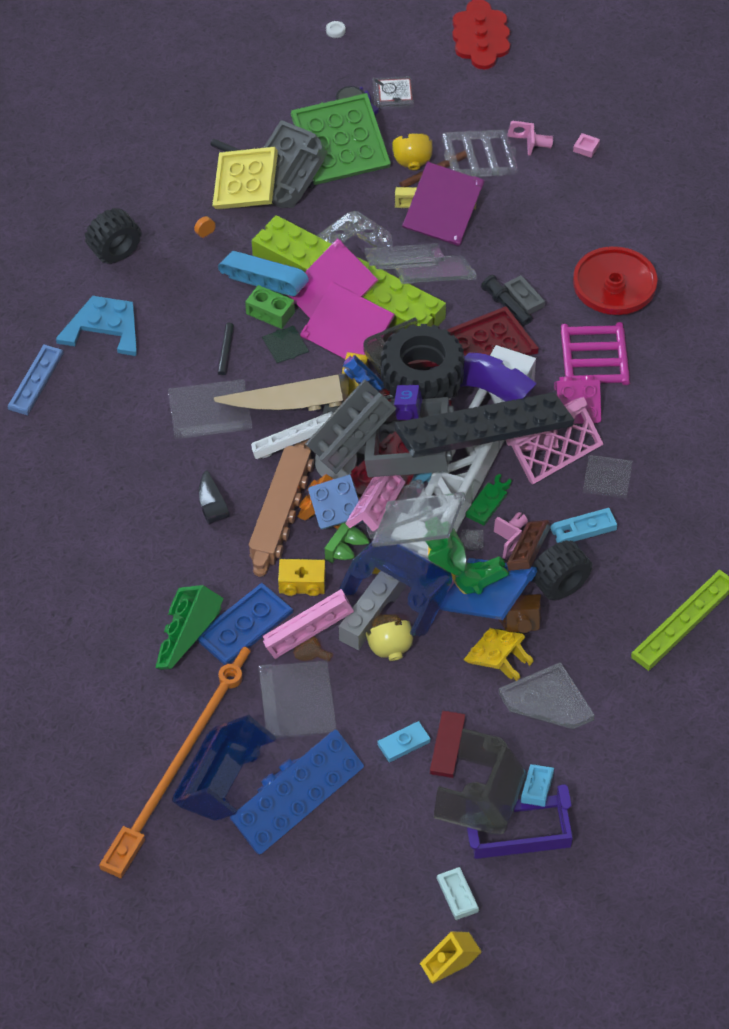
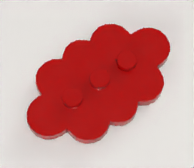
(481, 34)

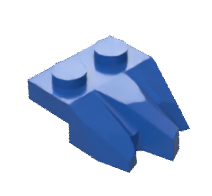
(359, 371)

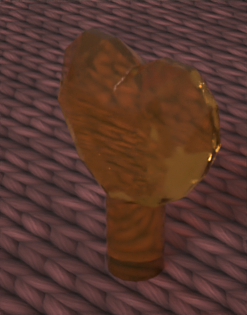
(382, 619)
(311, 649)

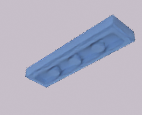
(35, 379)

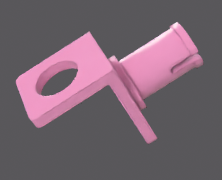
(532, 138)
(510, 531)

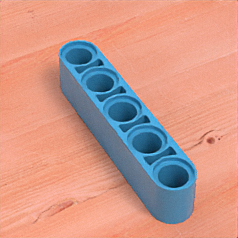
(263, 273)

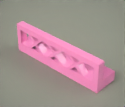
(374, 500)
(307, 624)

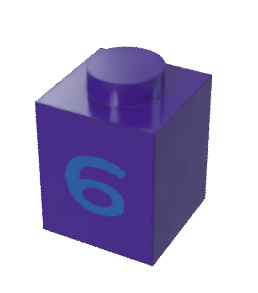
(408, 402)

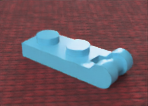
(584, 526)

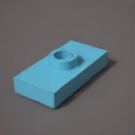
(403, 741)
(537, 785)

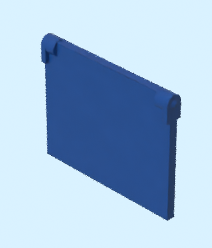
(495, 598)

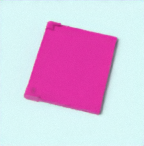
(334, 266)
(345, 321)

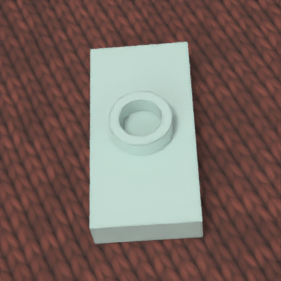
(457, 893)

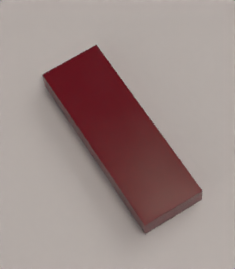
(447, 744)

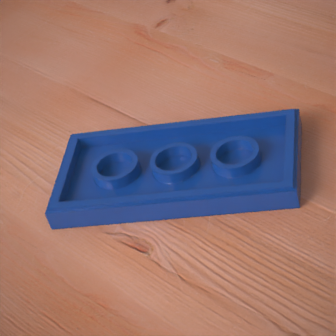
(244, 623)

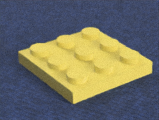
(245, 178)

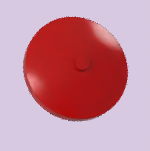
(615, 280)

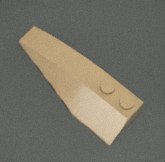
(293, 395)

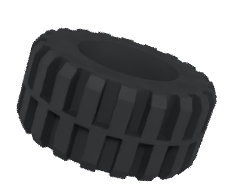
(423, 344)

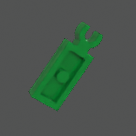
(488, 501)

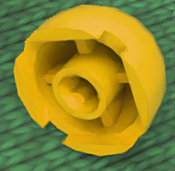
(412, 151)

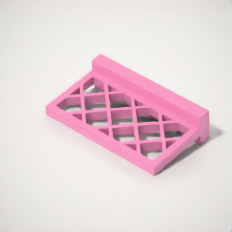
(574, 407)

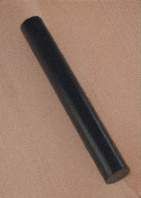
(225, 349)

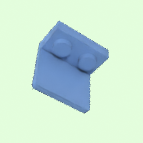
(334, 501)

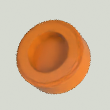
(204, 227)

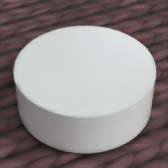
(335, 29)

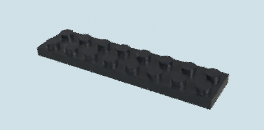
(483, 424)

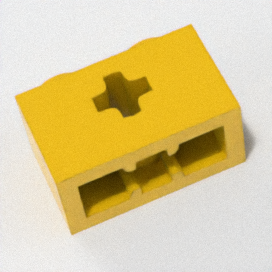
(301, 577)

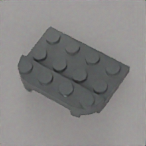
(297, 162)

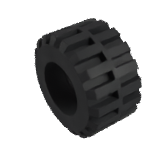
(113, 235)
(562, 570)

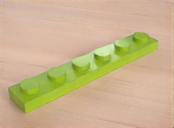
(682, 621)

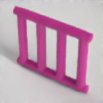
(620, 345)

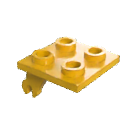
(495, 647)

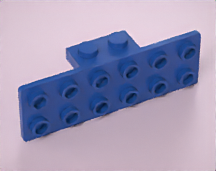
(296, 791)

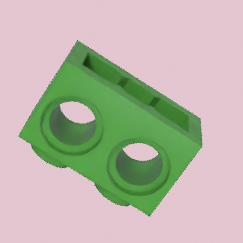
(270, 307)

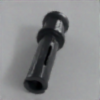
(501, 295)

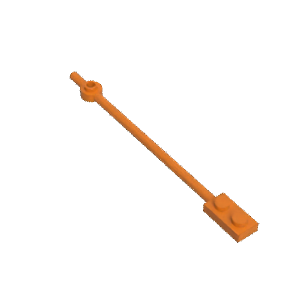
(130, 840)

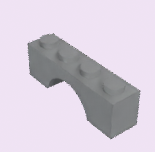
(378, 594)

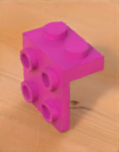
(586, 387)

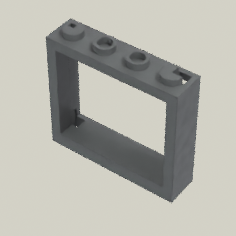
(404, 463)

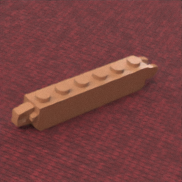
(279, 506)

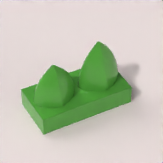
(337, 545)

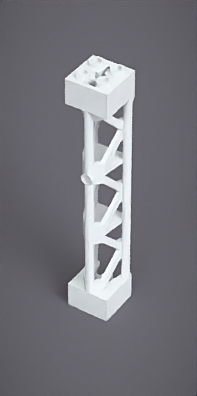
(480, 456)

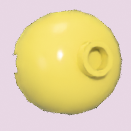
(390, 640)

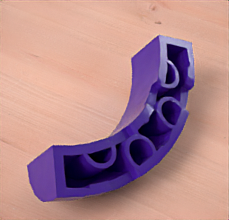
(493, 376)

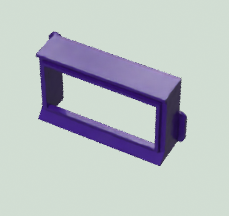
(561, 801)

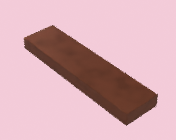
(528, 545)

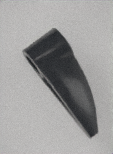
(211, 500)

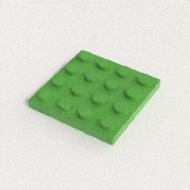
(349, 135)

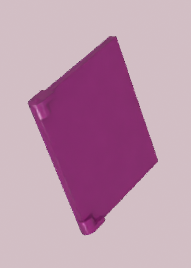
(443, 203)

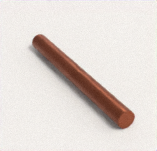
(416, 178)

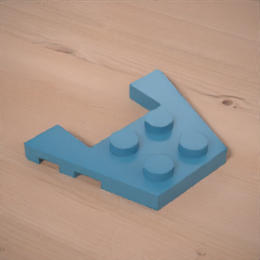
(105, 317)

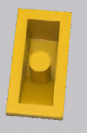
(450, 955)

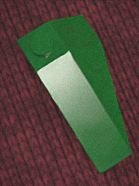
(193, 612)

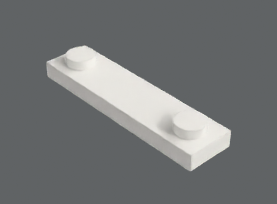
(266, 446)

